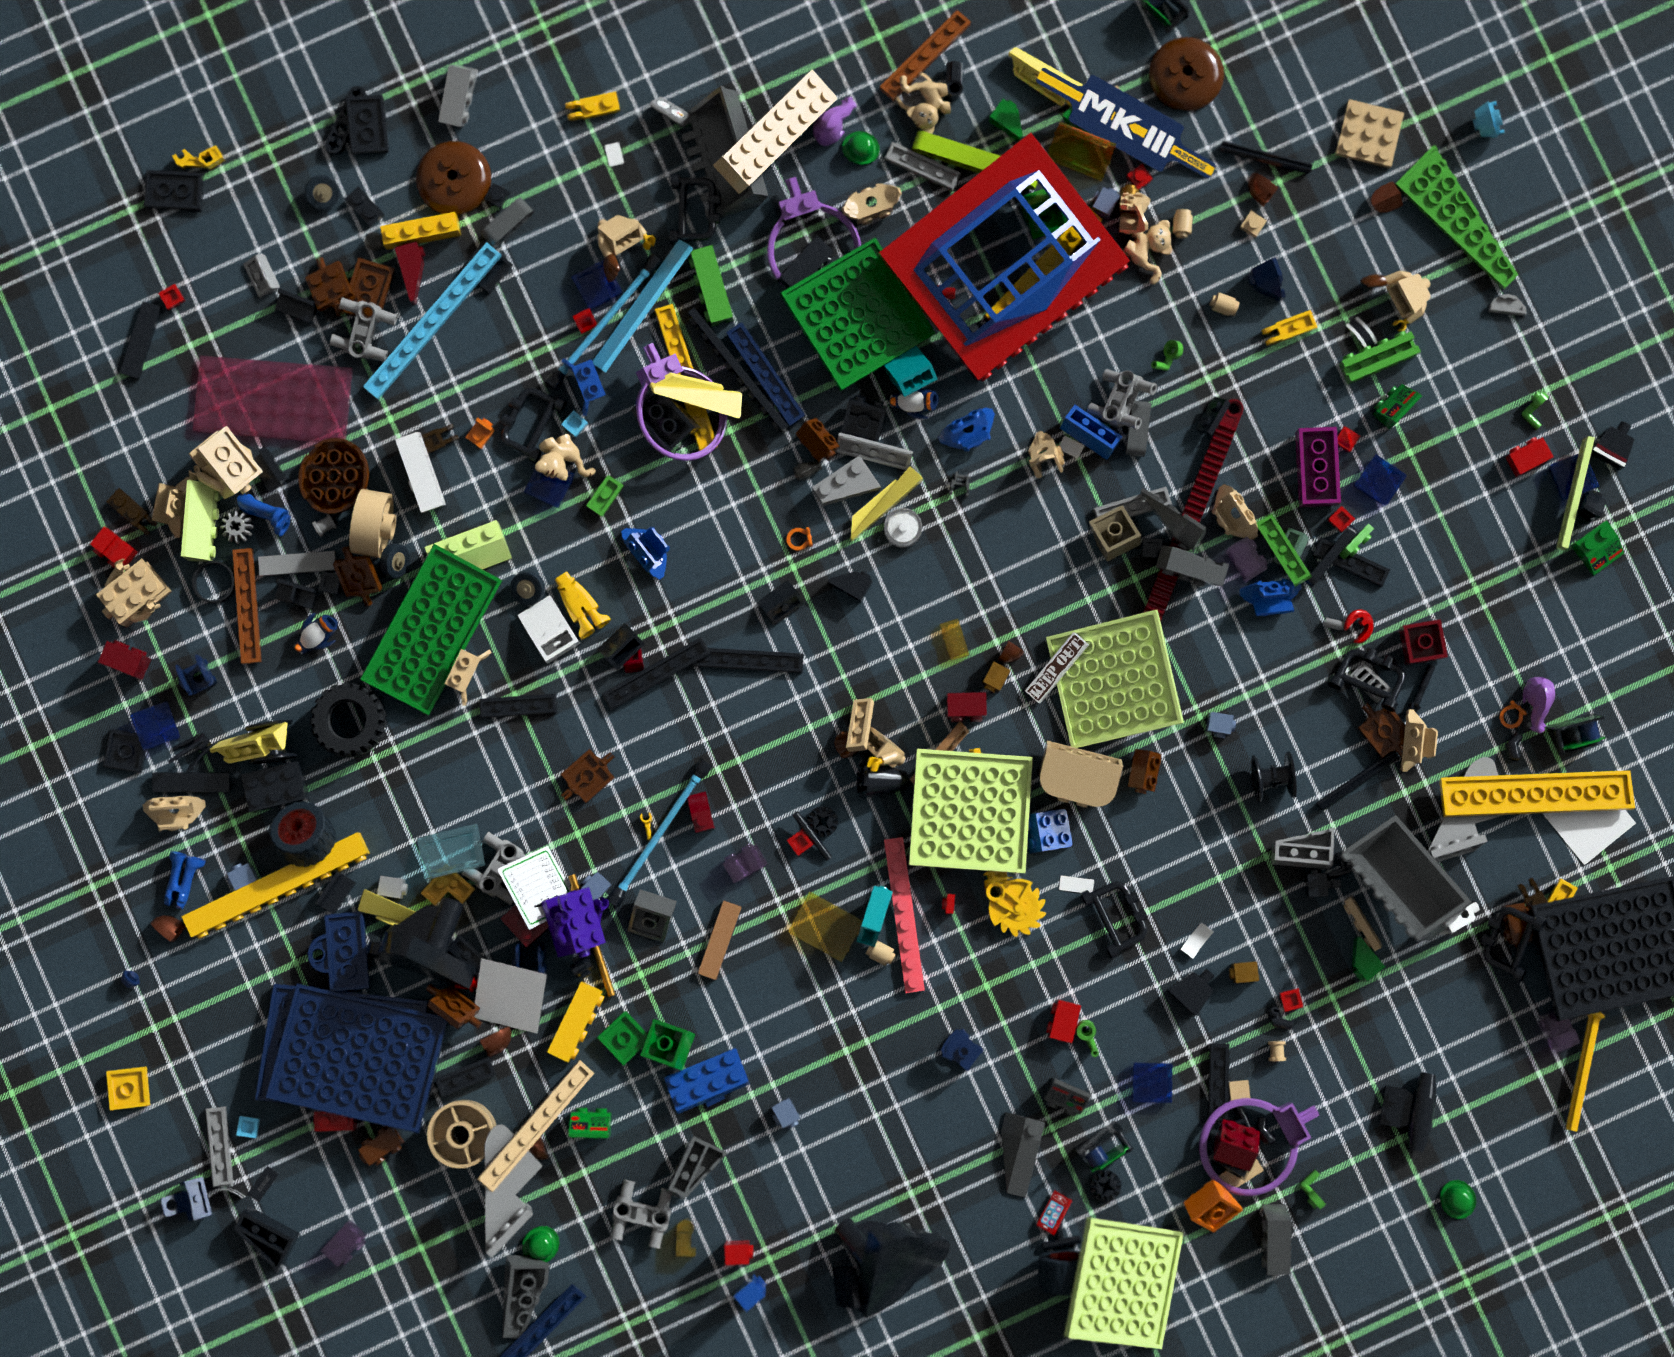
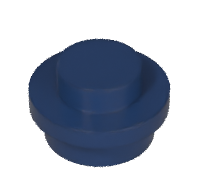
(130, 979)

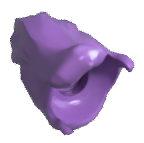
(829, 124)
(1540, 695)

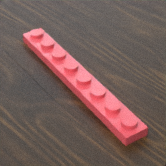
(904, 915)

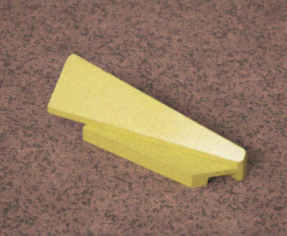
(1028, 68)
(699, 393)
(884, 502)
(252, 744)
(384, 909)

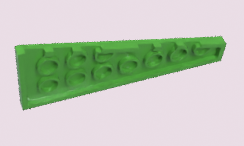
(1440, 197)

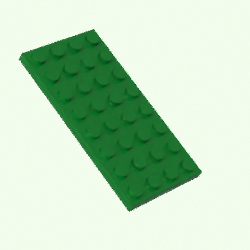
(430, 629)

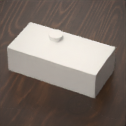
(420, 472)

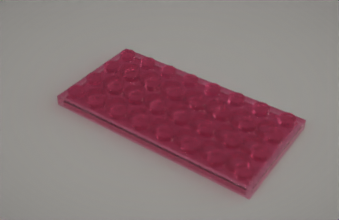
(272, 399)

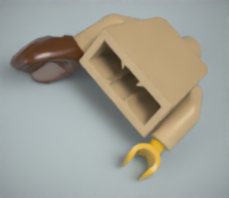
(615, 237)
(1407, 292)
(878, 744)

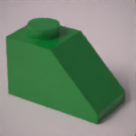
(1007, 119)
(1365, 961)

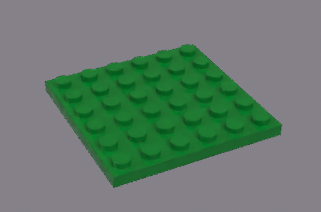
(856, 315)

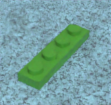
(1283, 550)

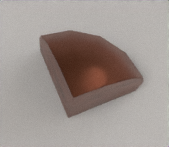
(1261, 188)
(1387, 198)
(1010, 653)
(168, 927)
(497, 1042)
(538, 1150)

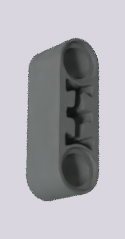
(507, 222)
(1137, 439)

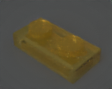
(954, 639)

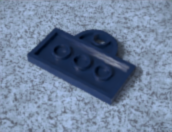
(343, 952)

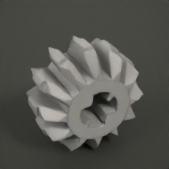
(239, 519)

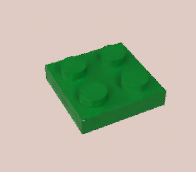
(624, 1037)

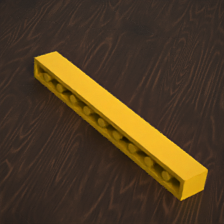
(273, 886)

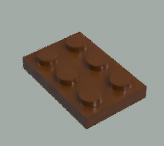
(370, 284)

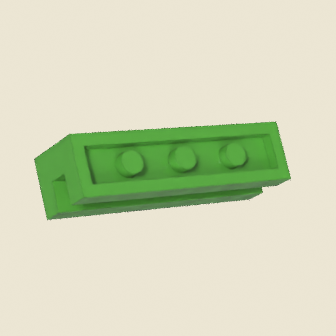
(711, 285)
(1379, 357)

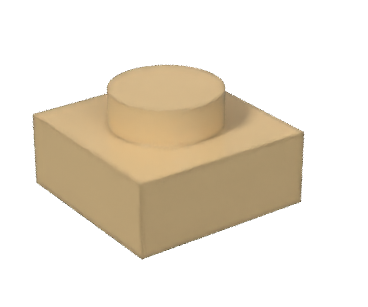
(1253, 224)

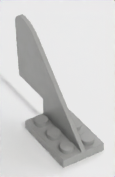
(1459, 834)
(503, 1209)

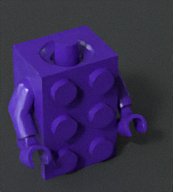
(575, 921)

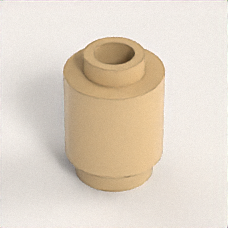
(1182, 223)
(1224, 304)
(881, 953)

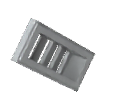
(1380, 683)

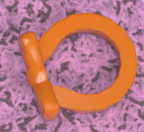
(808, 542)
(1521, 712)

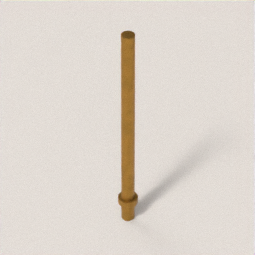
(596, 950)

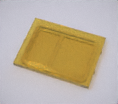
(1081, 151)
(825, 926)

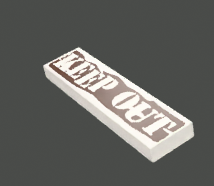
(1057, 667)

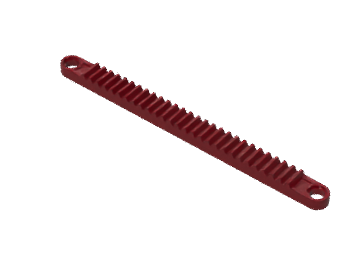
(1198, 498)

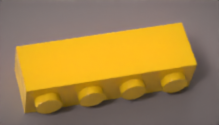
(420, 230)
(575, 1022)

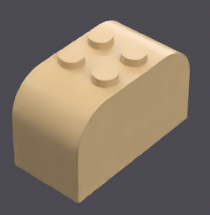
(1079, 775)

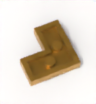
(449, 883)

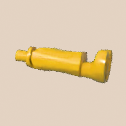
(580, 605)

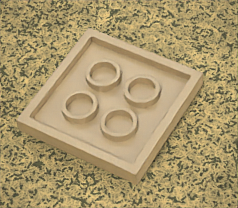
(1369, 133)

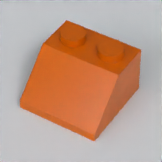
(1212, 1206)

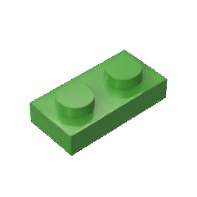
(605, 495)
(1362, 537)

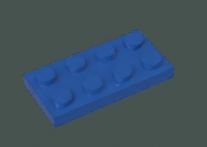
(706, 1080)

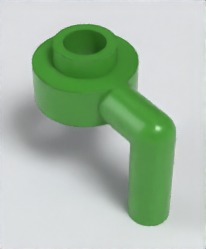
(1172, 350)
(1537, 400)
(1088, 1035)
(1314, 1199)

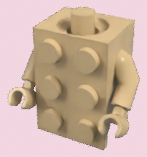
(224, 464)
(133, 593)

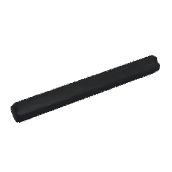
(1266, 157)
(1357, 780)

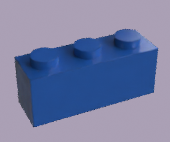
(1090, 432)
(750, 1292)

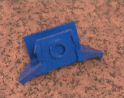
(587, 380)
(955, 436)
(652, 562)
(1271, 596)

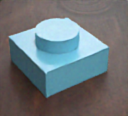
(574, 424)
(248, 1126)

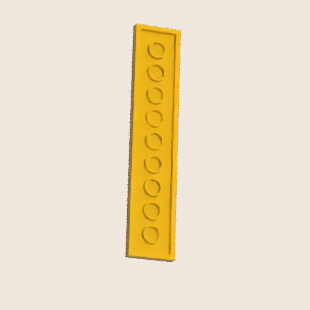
(1536, 793)

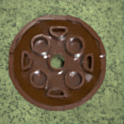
(1185, 91)
(455, 195)
(319, 472)

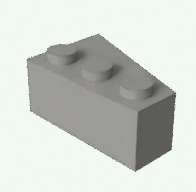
(457, 95)
(847, 482)
(1306, 851)

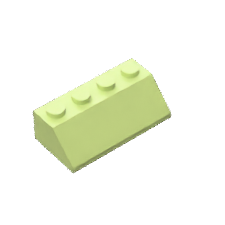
(199, 522)
(479, 546)

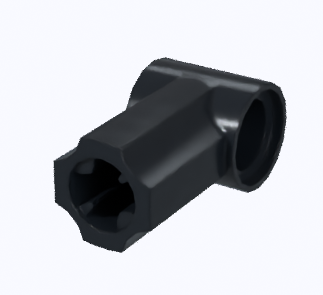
(953, 79)

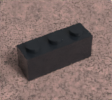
(806, 263)

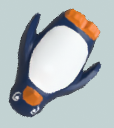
(915, 403)
(316, 634)

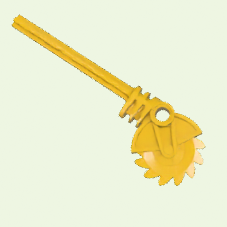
(1017, 904)
(1583, 1070)

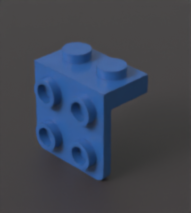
(1048, 831)

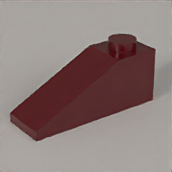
(411, 264)

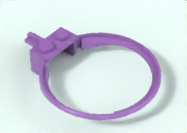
(799, 205)
(656, 372)
(1291, 1124)

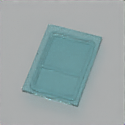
(451, 851)

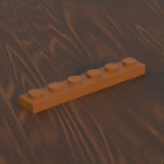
(926, 54)
(247, 606)

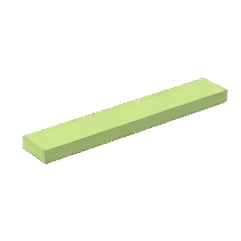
(1575, 493)

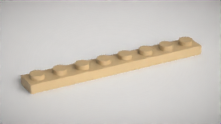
(535, 1126)

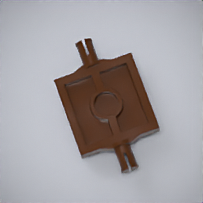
(329, 285)
(357, 576)
(1383, 731)
(588, 776)
(453, 1006)

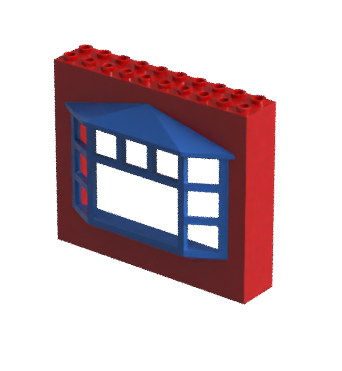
(1041, 303)

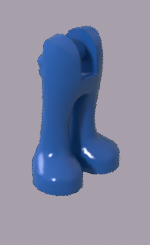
(276, 515)
(173, 886)

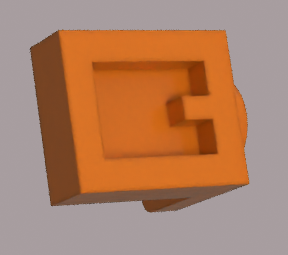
(480, 432)

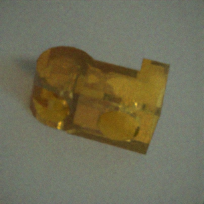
(683, 1239)

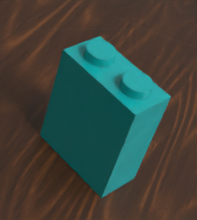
(910, 371)
(874, 916)

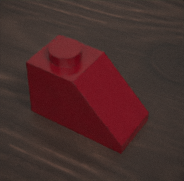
(700, 812)

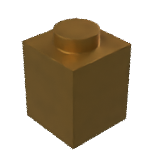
(995, 677)
(1244, 972)

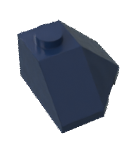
(1268, 279)

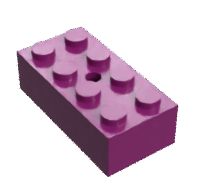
(1319, 448)

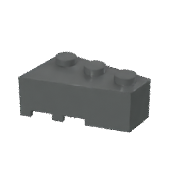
(1191, 567)
(695, 1164)
(1276, 1239)

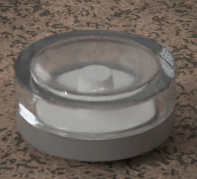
(902, 527)

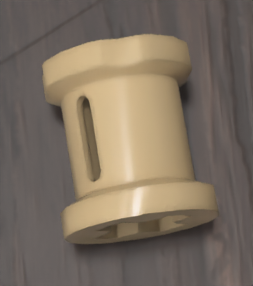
(1277, 1050)

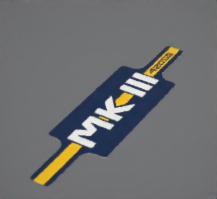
(1127, 122)

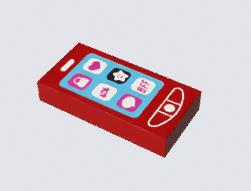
(1054, 1212)

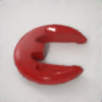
(1365, 620)

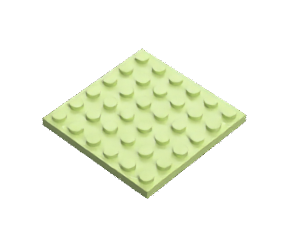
(1118, 682)
(970, 811)
(1123, 1283)

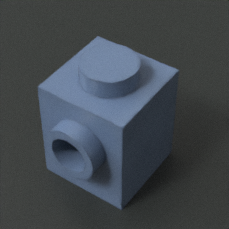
(1105, 202)
(1220, 724)
(241, 876)
(597, 884)
(785, 1114)

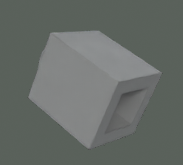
(392, 887)

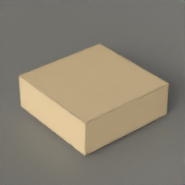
(1239, 1089)

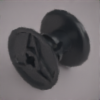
(274, 755)
(1263, 777)

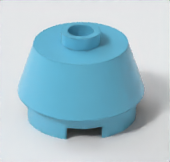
(1488, 120)

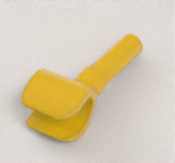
(647, 825)

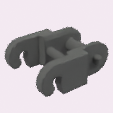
(954, 483)

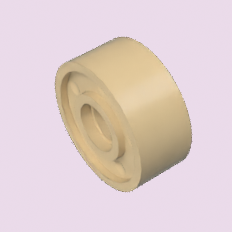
(372, 523)
(441, 1133)

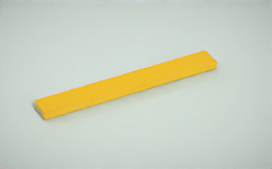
(676, 345)

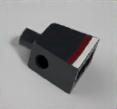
(1614, 446)

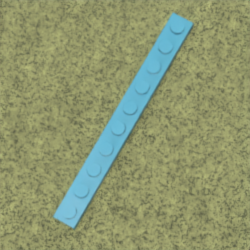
(432, 321)

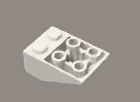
(548, 629)

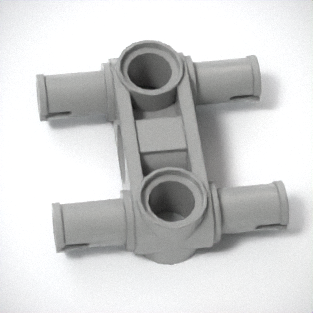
(363, 329)
(1122, 399)
(492, 873)
(641, 1214)

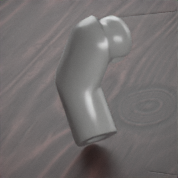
(1335, 624)

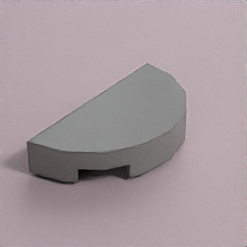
(1507, 305)

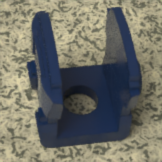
(186, 676)
(517, 961)
(961, 1049)

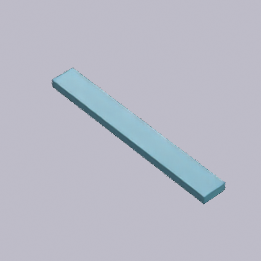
(642, 305)

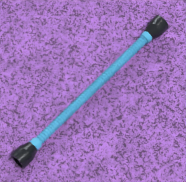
(650, 266)
(617, 895)

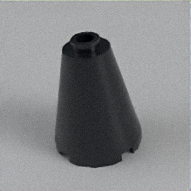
(881, 782)

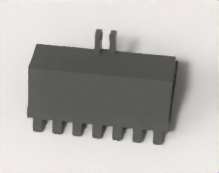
(716, 127)
(1407, 880)

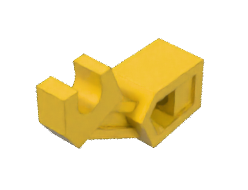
(198, 162)

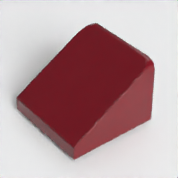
(635, 663)

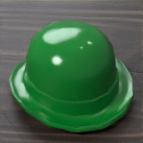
(860, 148)
(1458, 1199)
(541, 1243)

